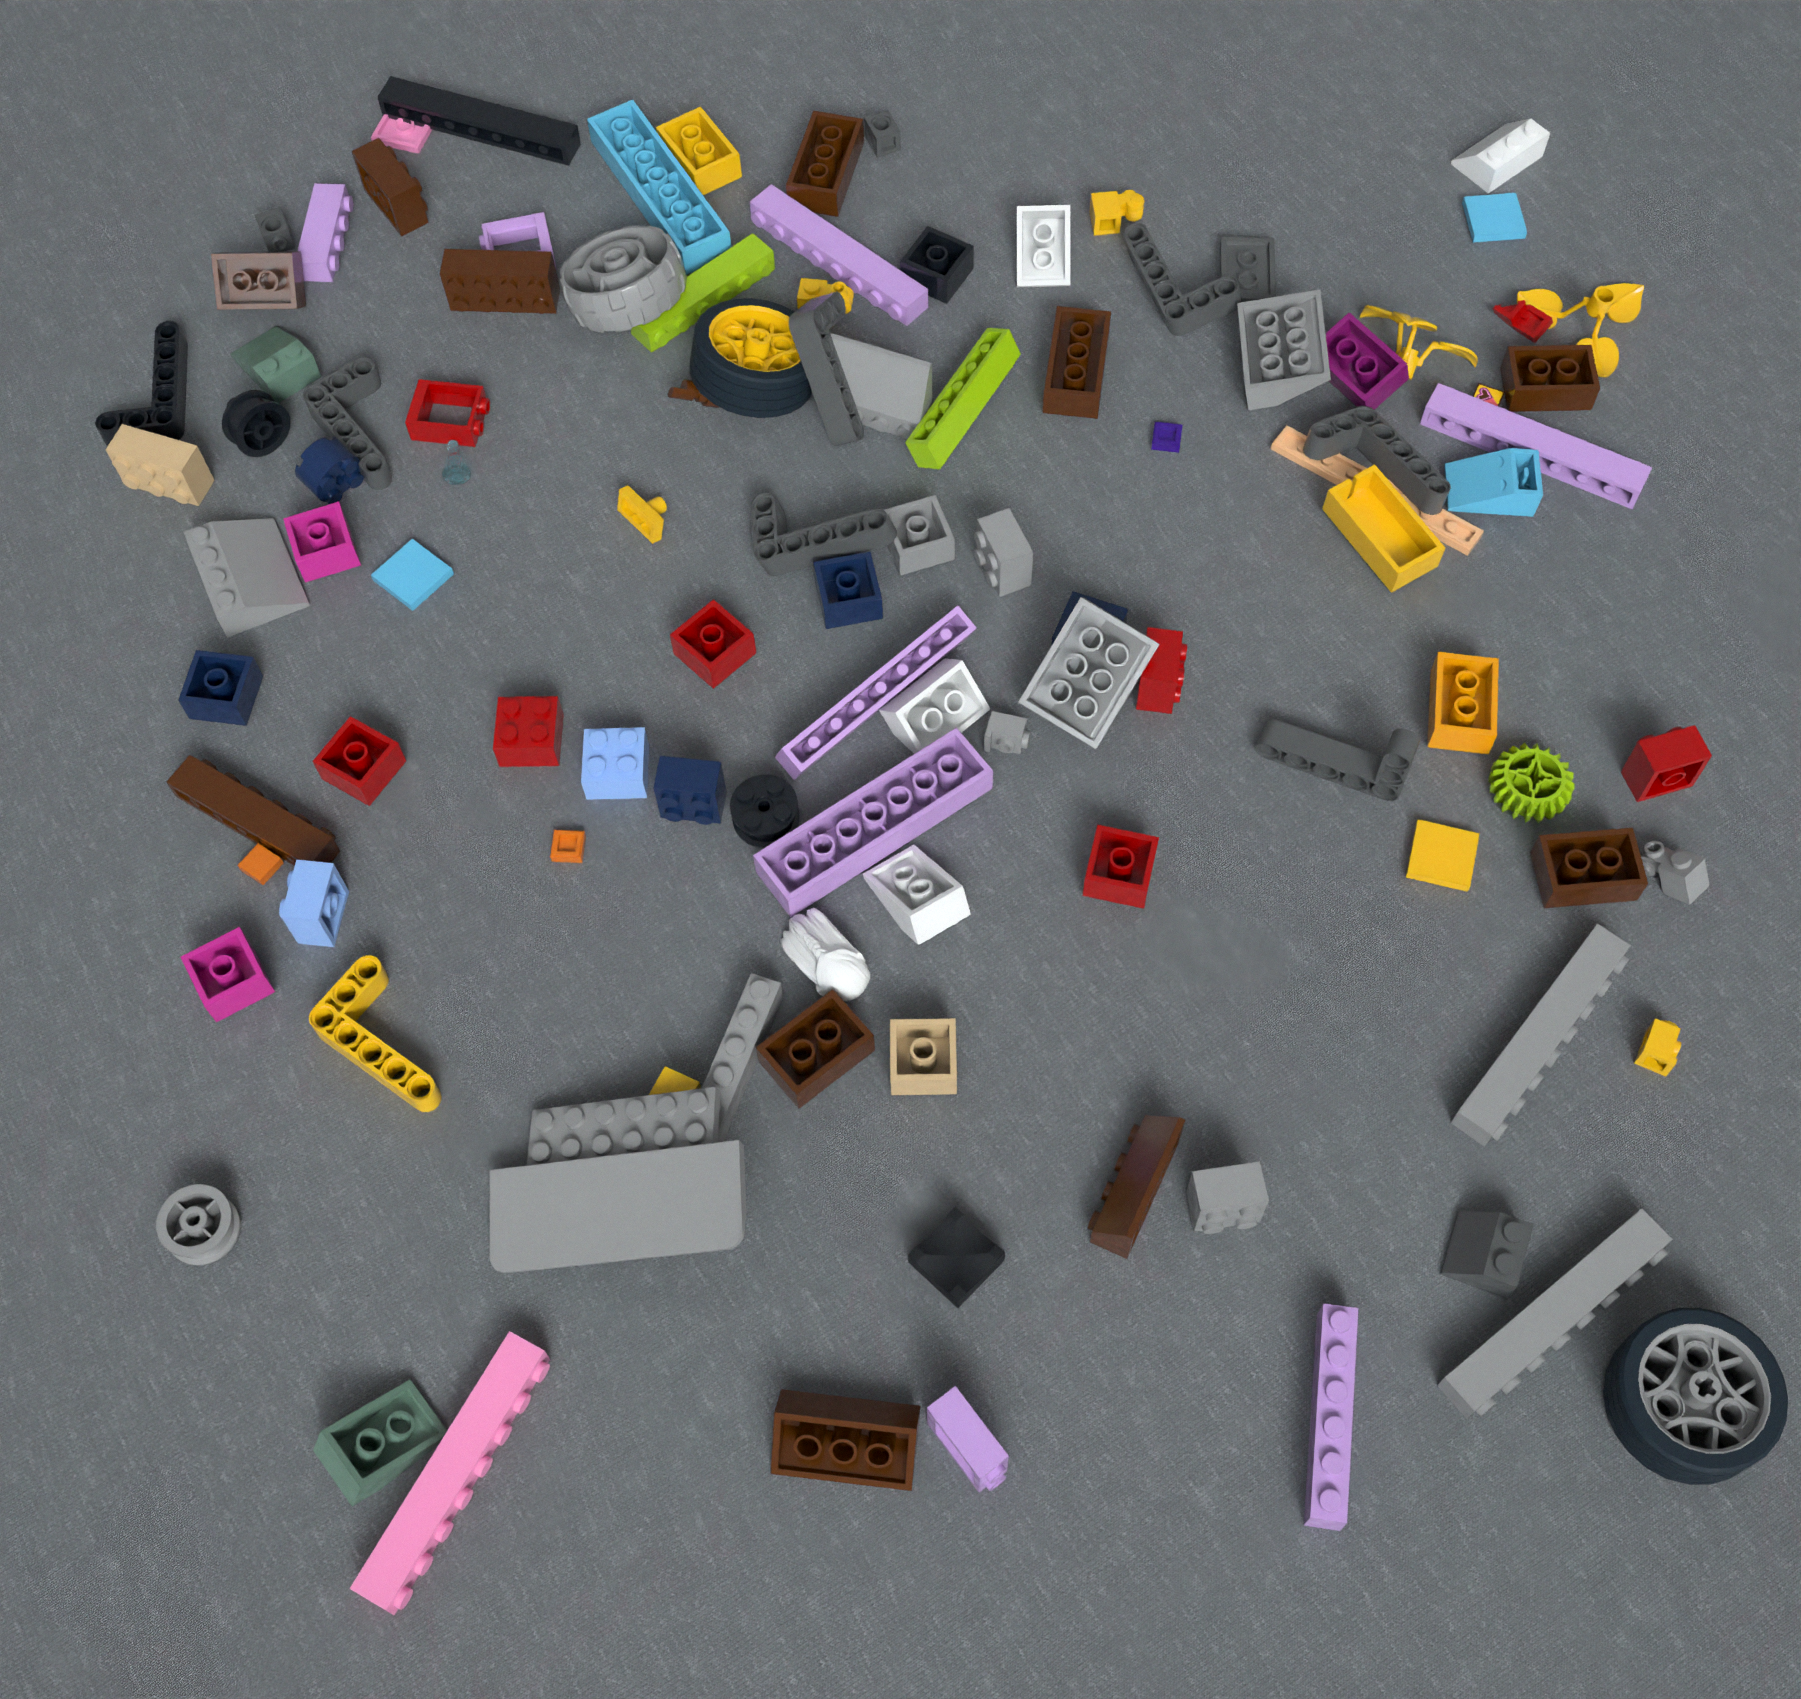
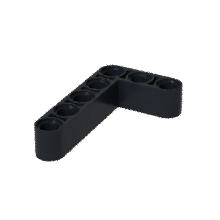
(168, 391)

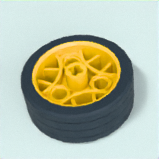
(748, 359)

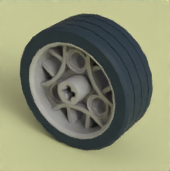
(1695, 1396)

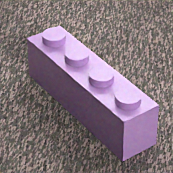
(324, 231)

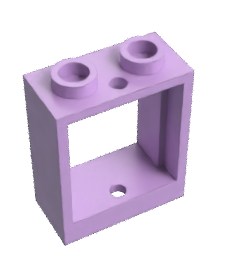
(516, 230)
(968, 1440)

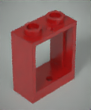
(446, 393)

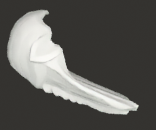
(825, 955)

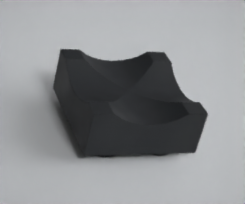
(956, 1257)

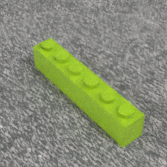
(709, 285)
(963, 398)

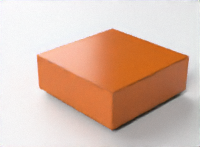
(568, 846)
(260, 864)

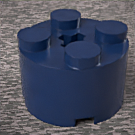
(329, 469)

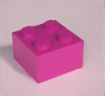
(321, 542)
(227, 974)

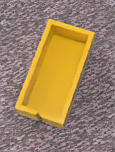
(1383, 528)

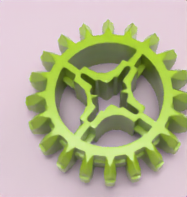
(1541, 772)

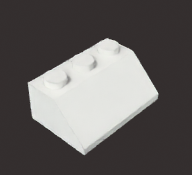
(1503, 153)
(935, 705)

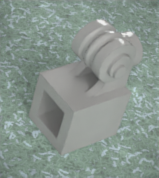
(1680, 872)

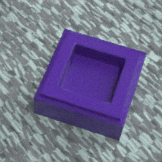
(1166, 437)

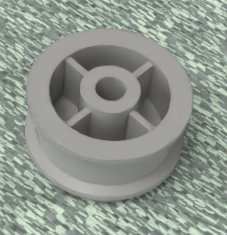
(198, 1224)

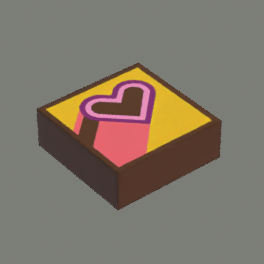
(1489, 394)

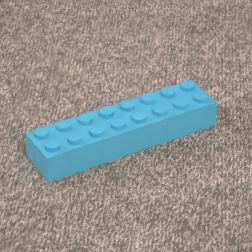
(658, 184)

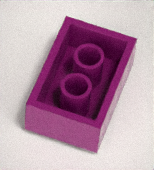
(1363, 364)

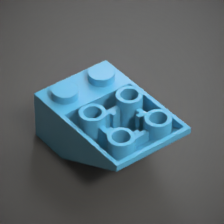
(1496, 483)

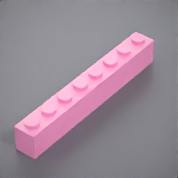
(451, 1473)

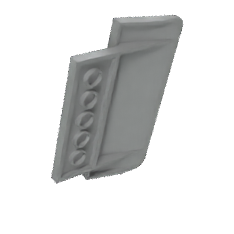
(620, 1184)

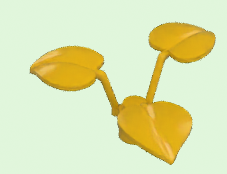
(1620, 303)
(1410, 355)

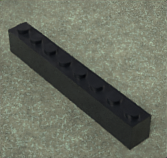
(480, 120)

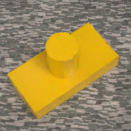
(642, 514)

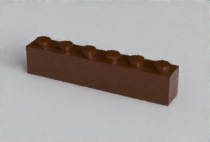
(250, 813)

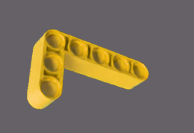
(366, 1044)

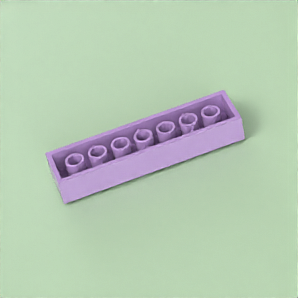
(873, 822)

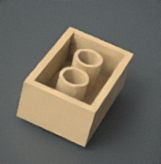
(160, 465)

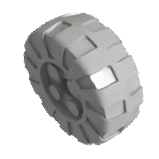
(623, 278)

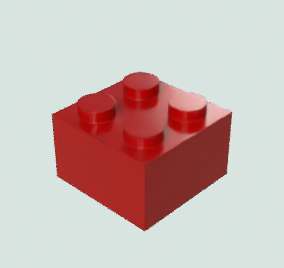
(713, 643)
(1164, 674)
(528, 731)
(359, 761)
(1666, 762)
(1120, 866)

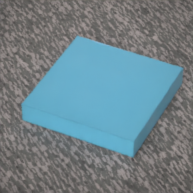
(1494, 217)
(412, 574)

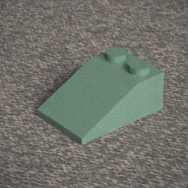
(278, 363)
(379, 1441)

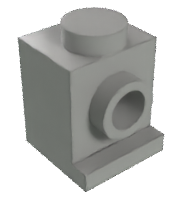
(1006, 733)

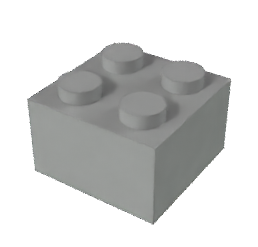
(921, 536)
(1003, 552)
(1226, 1197)

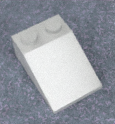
(1043, 246)
(918, 894)

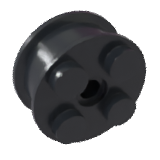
(255, 423)
(764, 810)

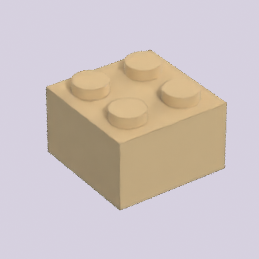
(923, 1056)

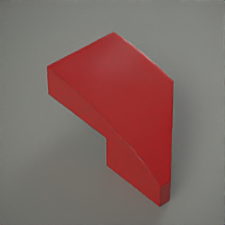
(1525, 319)

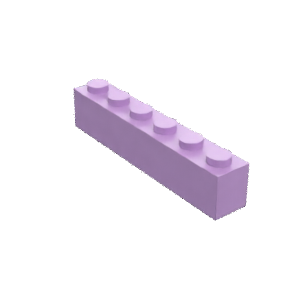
(1331, 1418)

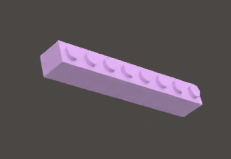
(839, 255)
(1560, 454)
(875, 692)

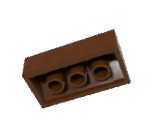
(1136, 1184)
(845, 1439)

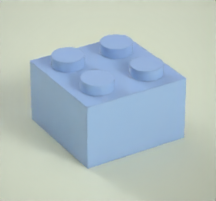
(615, 763)
(314, 903)

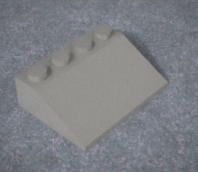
(1282, 347)
(886, 386)
(246, 572)
(1089, 672)

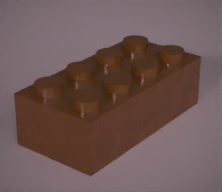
(826, 162)
(500, 281)
(1076, 362)

